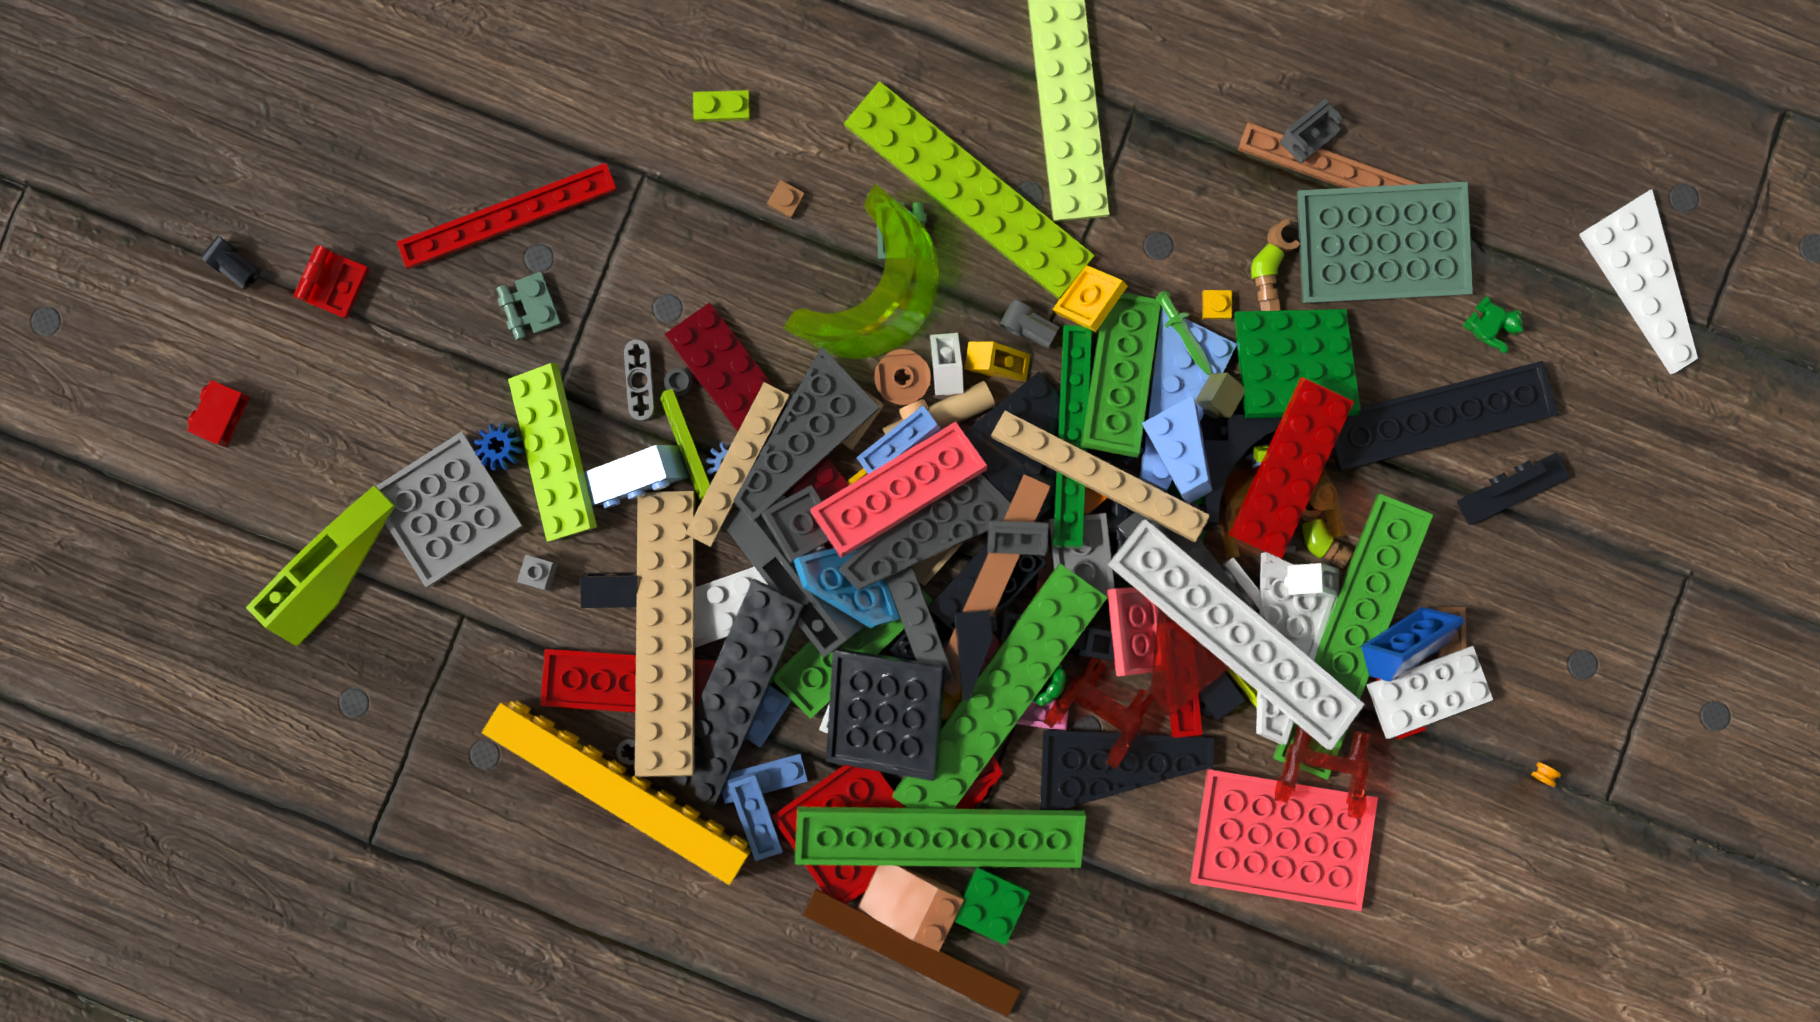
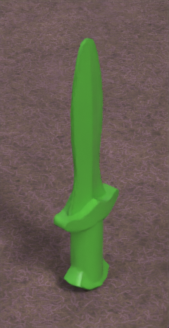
(1179, 323)

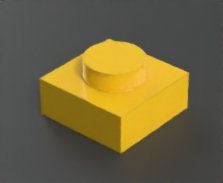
(1216, 304)

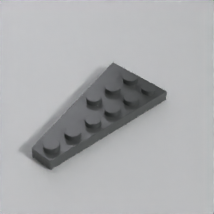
(928, 532)

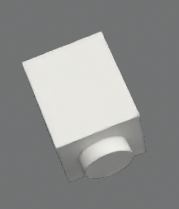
(946, 364)
(1312, 580)

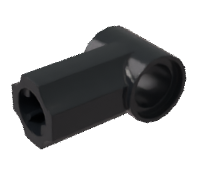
(226, 259)

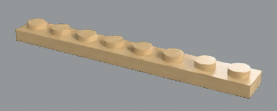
(1100, 476)

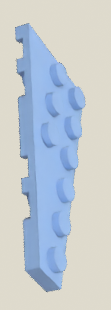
(1176, 379)

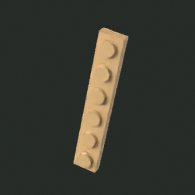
(737, 464)

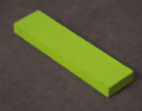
(685, 443)

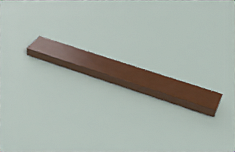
(933, 964)

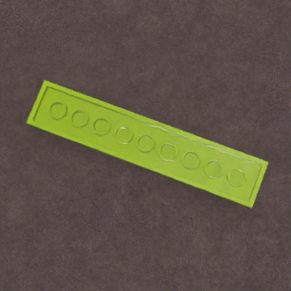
(968, 190)

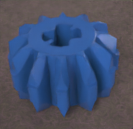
(494, 457)

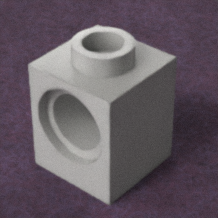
(537, 573)

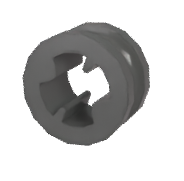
(625, 760)

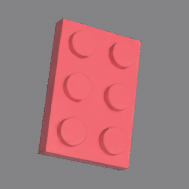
(1133, 630)

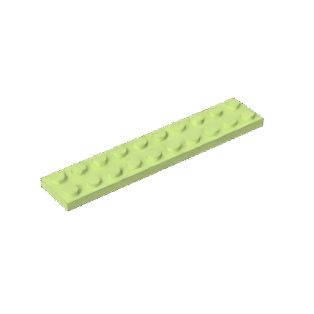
(1068, 109)

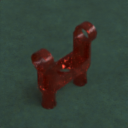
(1125, 719)
(1354, 765)

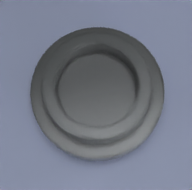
(679, 381)

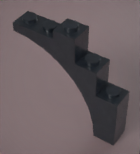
(1236, 440)

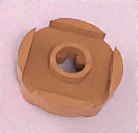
(892, 390)

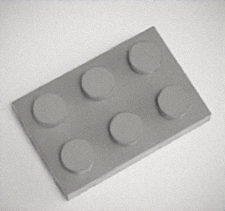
(1093, 558)

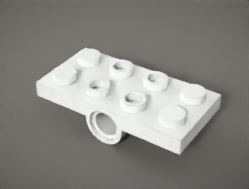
(1430, 692)

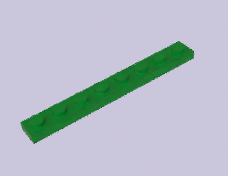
(1073, 408)

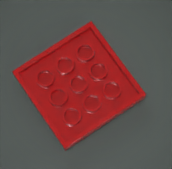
(843, 788)

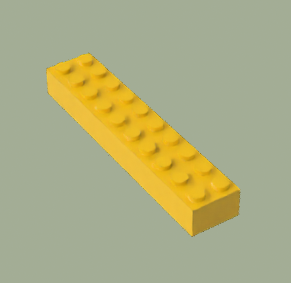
(618, 791)

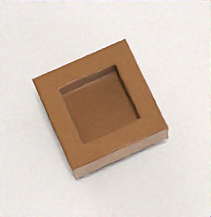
(785, 199)

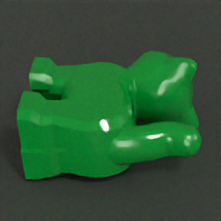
(1488, 326)

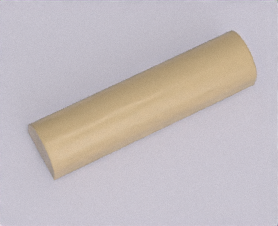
(958, 406)

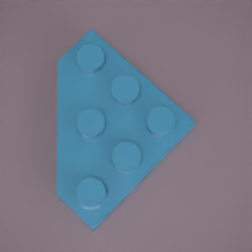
(822, 577)

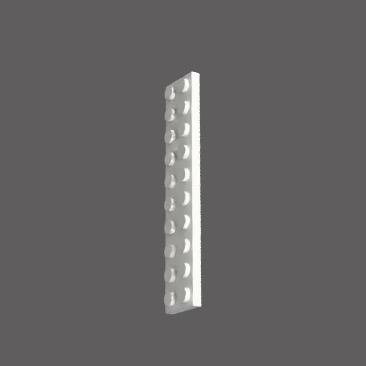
(1236, 634)

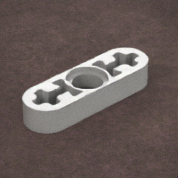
(634, 401)

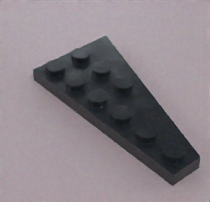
(1077, 769)

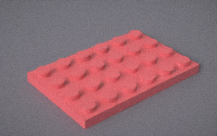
(1279, 848)

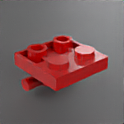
(331, 282)

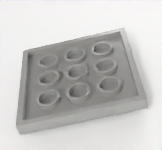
(447, 510)

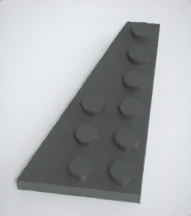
(812, 426)

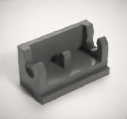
(1312, 131)
(1017, 537)

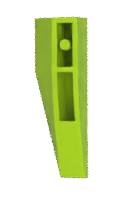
(322, 571)

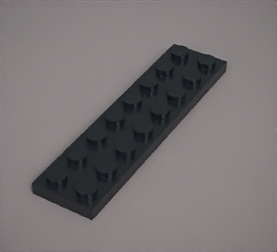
(1445, 415)
(737, 689)

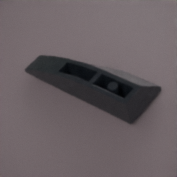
(956, 593)

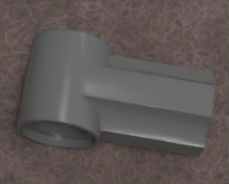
(1022, 321)

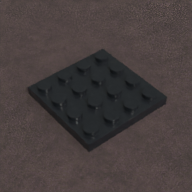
(1038, 405)
(885, 714)

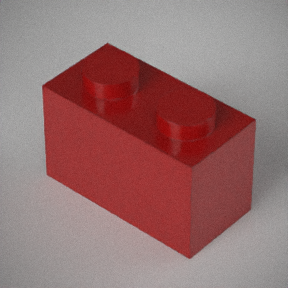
(217, 413)

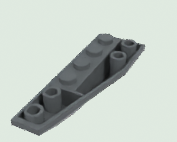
(820, 621)

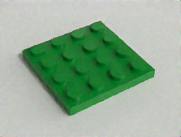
(1293, 345)

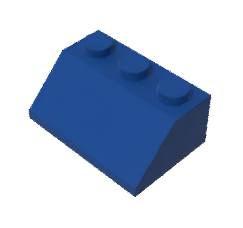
(1409, 642)

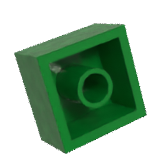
(991, 905)

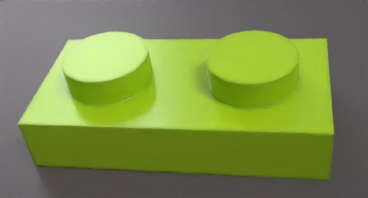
(721, 106)

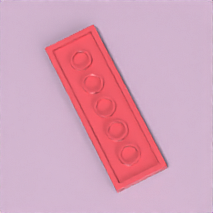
(898, 489)

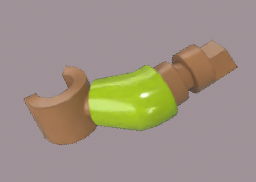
(1266, 264)
(1320, 542)

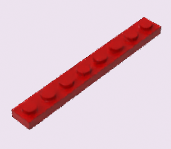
(506, 216)

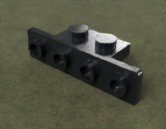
(1511, 489)

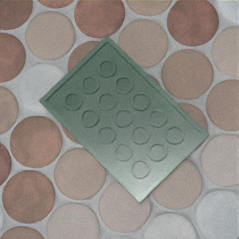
(1384, 242)

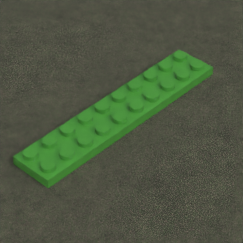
(1366, 601)
(1005, 688)
(939, 837)

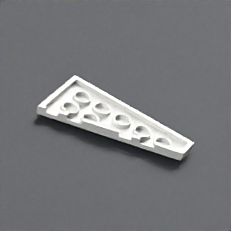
(1640, 269)
(1297, 619)

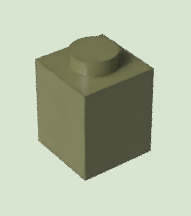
(1220, 395)

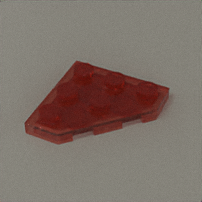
(1180, 665)

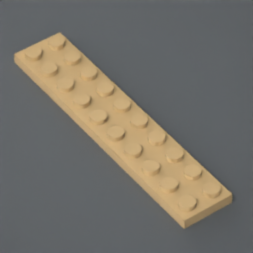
(665, 636)

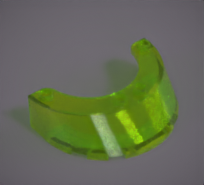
(898, 302)

